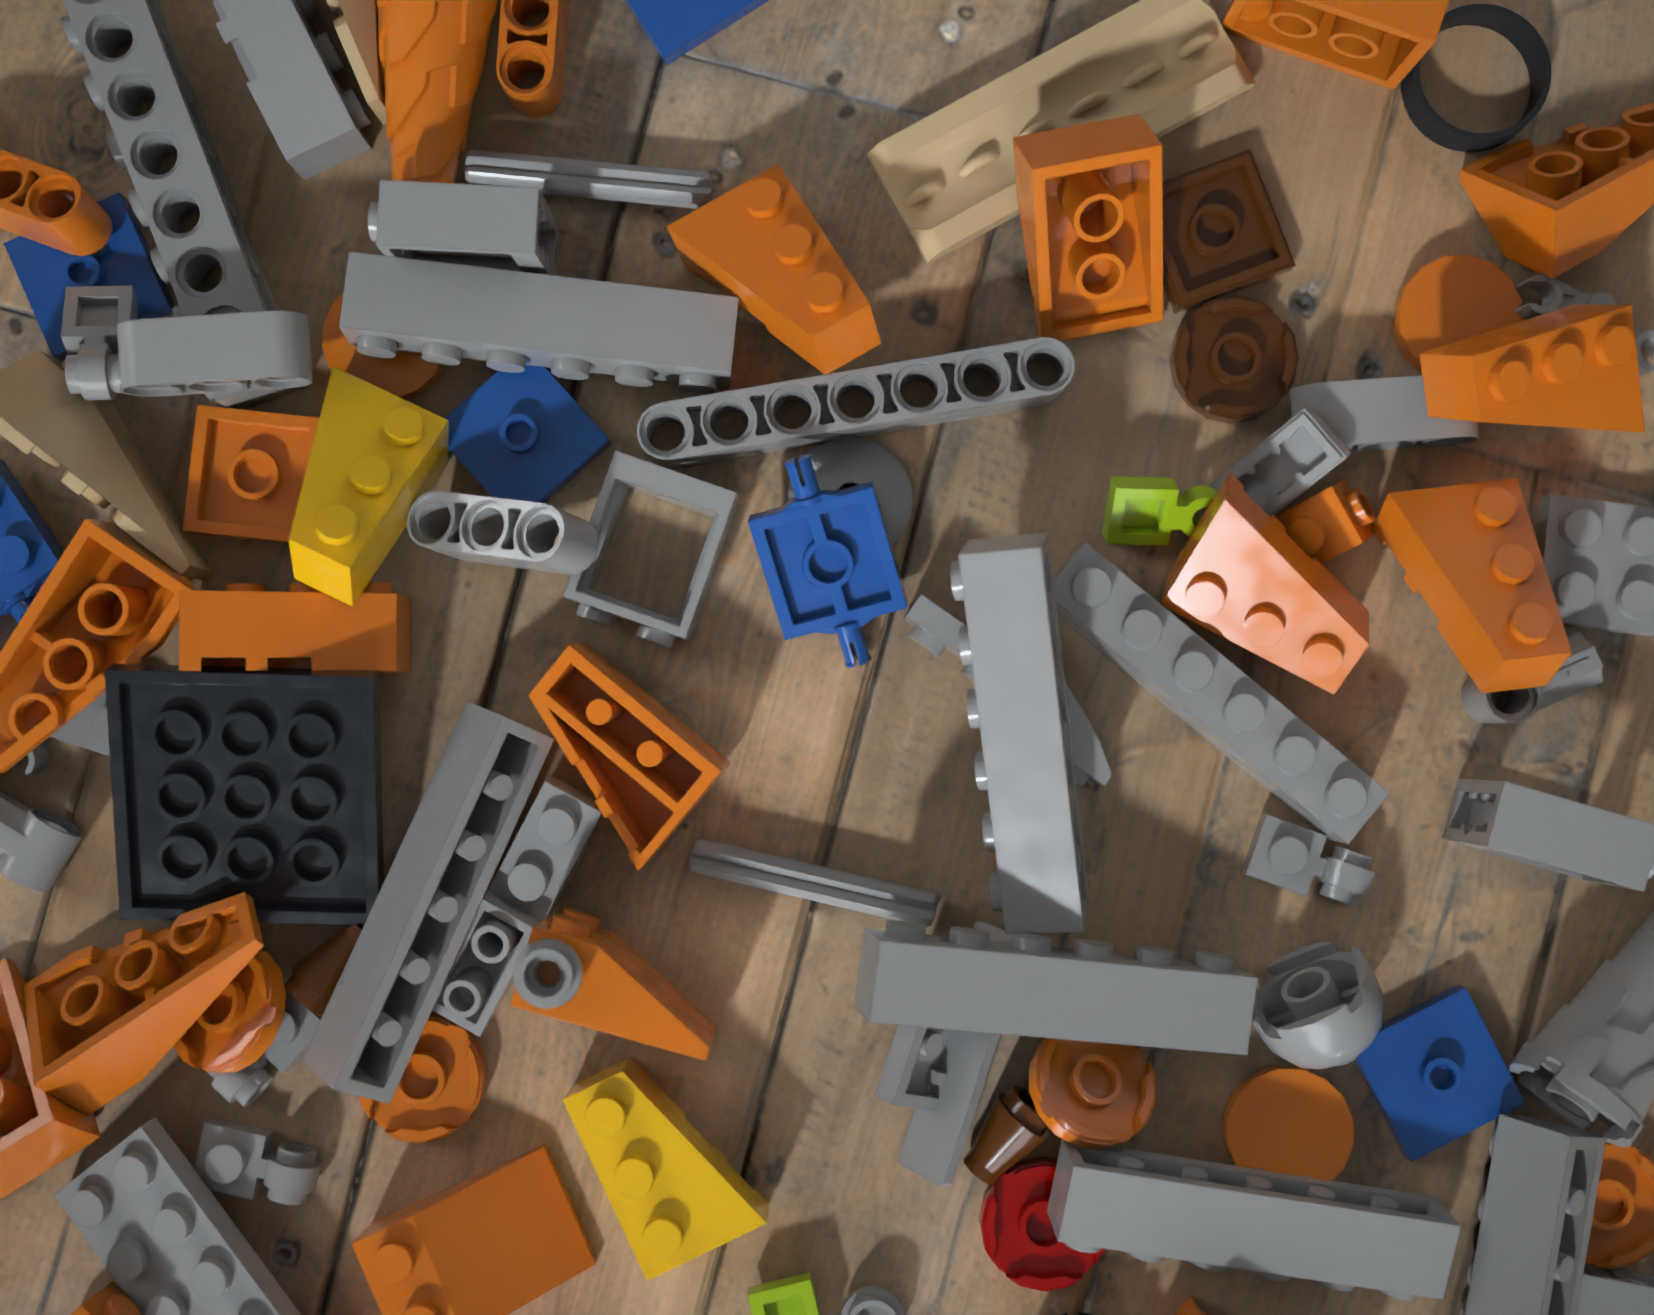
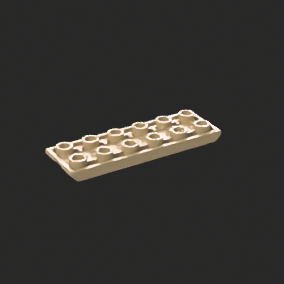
(957, 166)

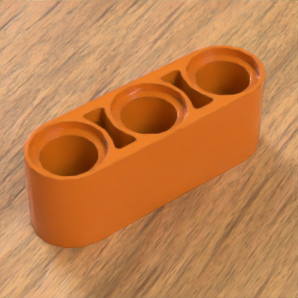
(533, 49)
(50, 207)

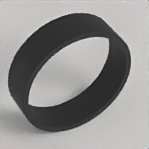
(1535, 56)

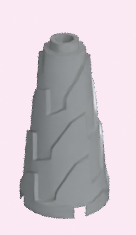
(1600, 1047)

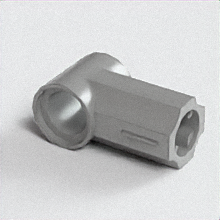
(1577, 673)
(34, 844)

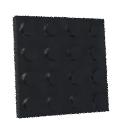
(246, 789)

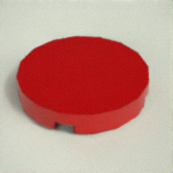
(1020, 1232)

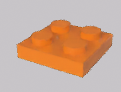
(246, 472)

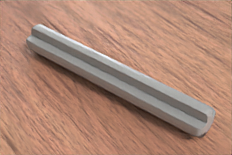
(591, 179)
(812, 882)

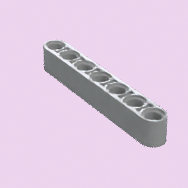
(882, 385)

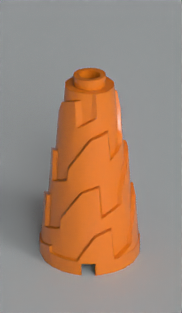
(430, 74)

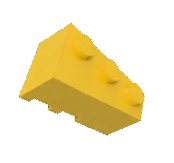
(359, 483)
(659, 1171)

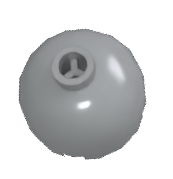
(1319, 1006)

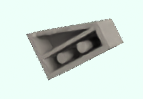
(296, 81)

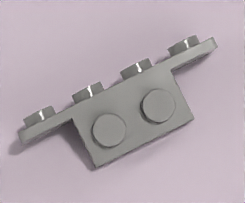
(943, 1080)

